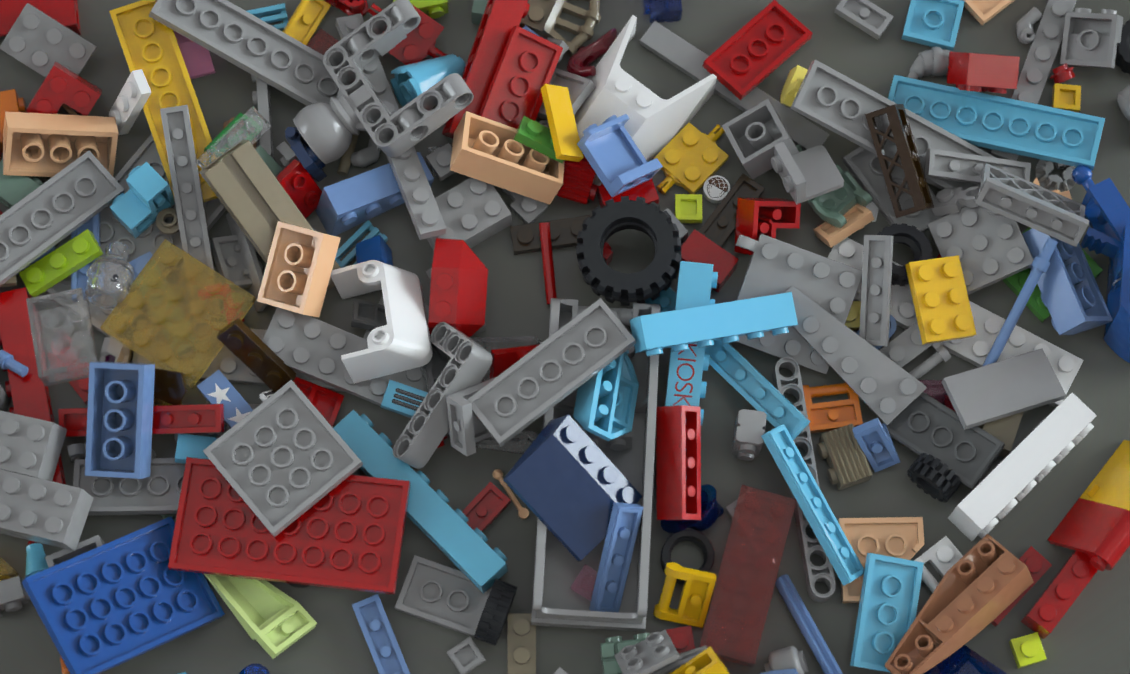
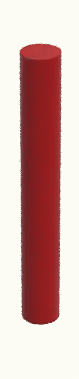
(547, 259)

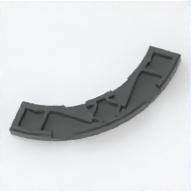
(372, 315)

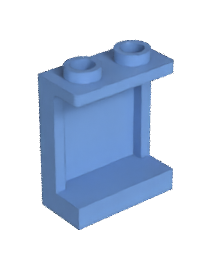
(616, 156)

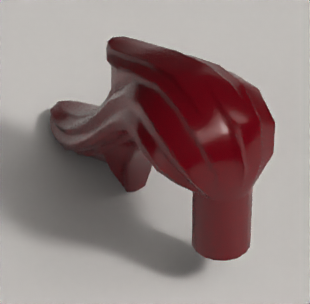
(580, 60)

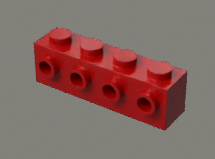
(678, 462)

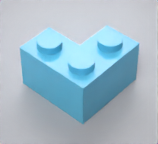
(144, 200)

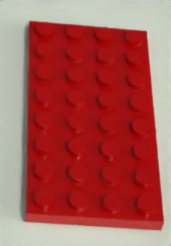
(339, 542)

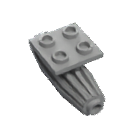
(654, 655)

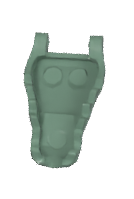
(836, 203)

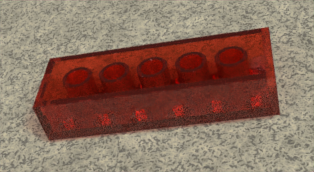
(747, 575)

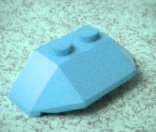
(608, 400)

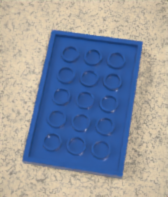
(120, 600)

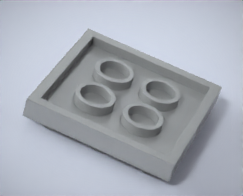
(986, 243)

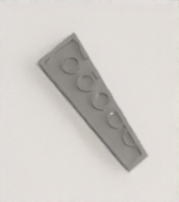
(867, 371)

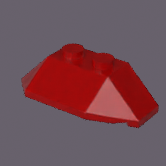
(457, 287)

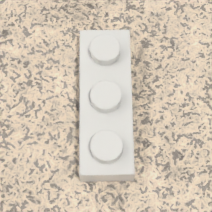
(130, 101)

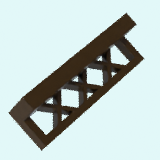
(909, 158)

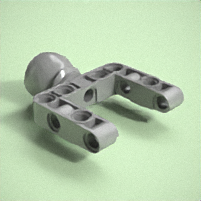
(356, 108)

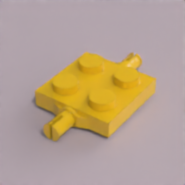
(691, 159)

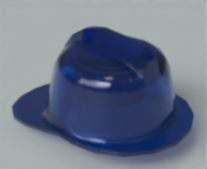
(710, 512)

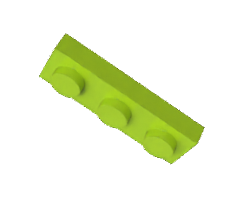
(61, 263)

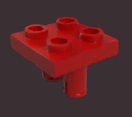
(300, 187)

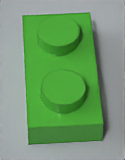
(536, 137)

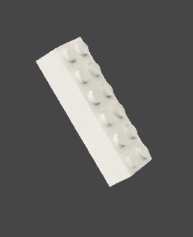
(1018, 471)

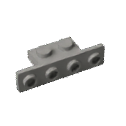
(238, 261)

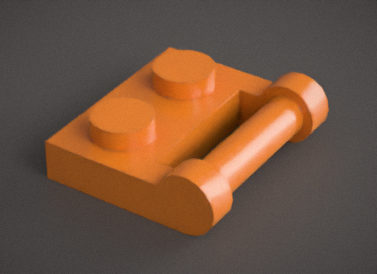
(832, 414)

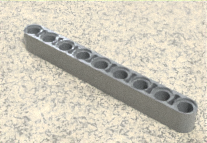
(808, 546)

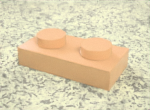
(856, 219)

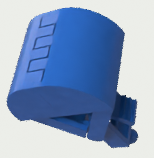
(1110, 236)

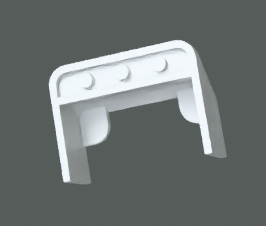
(405, 338)

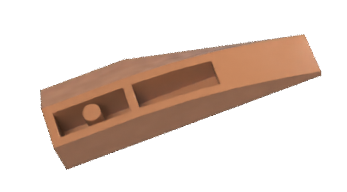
(961, 606)

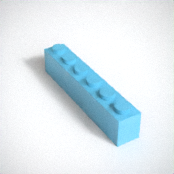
(713, 322)

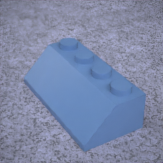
(1068, 287)

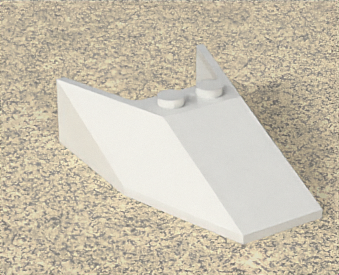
(652, 119)

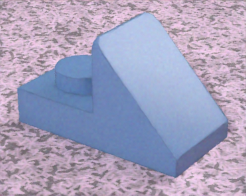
(876, 444)

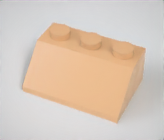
(298, 269)

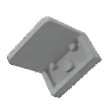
(806, 172)

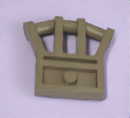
(545, 16)

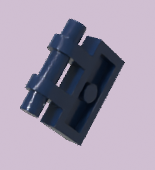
(305, 154)

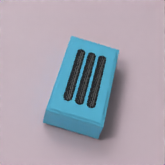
(402, 398)

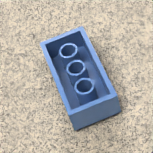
(119, 420)

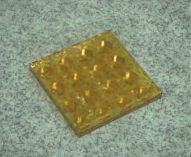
(177, 312)

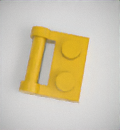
(694, 596)

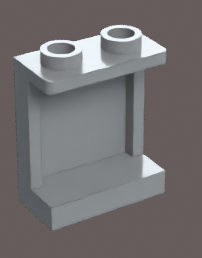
(463, 423)

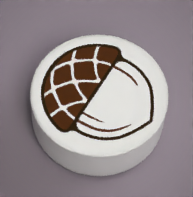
(715, 189)

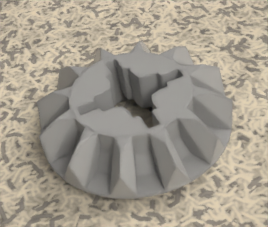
(1054, 182)

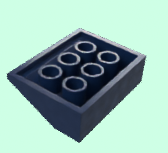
(570, 485)

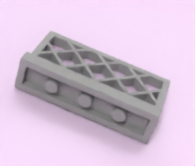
(1032, 205)

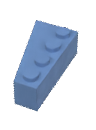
(361, 198)

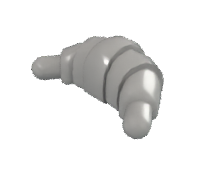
(930, 63)

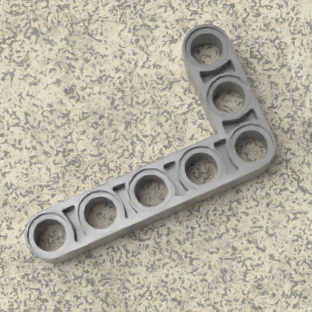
(430, 422)

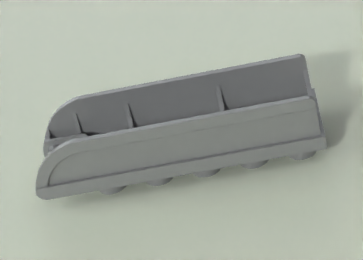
(555, 566)

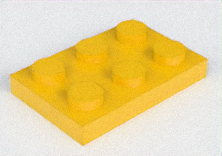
(940, 299)

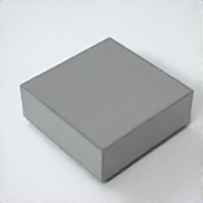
(466, 656)

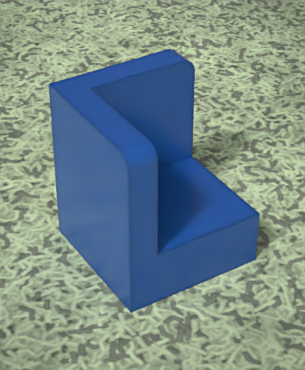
(374, 249)

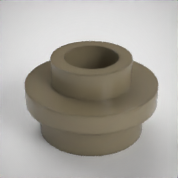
(165, 228)

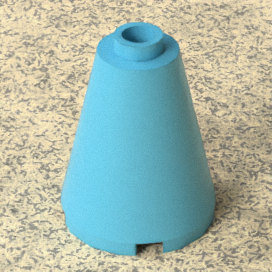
(418, 77)

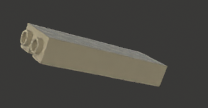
(253, 196)

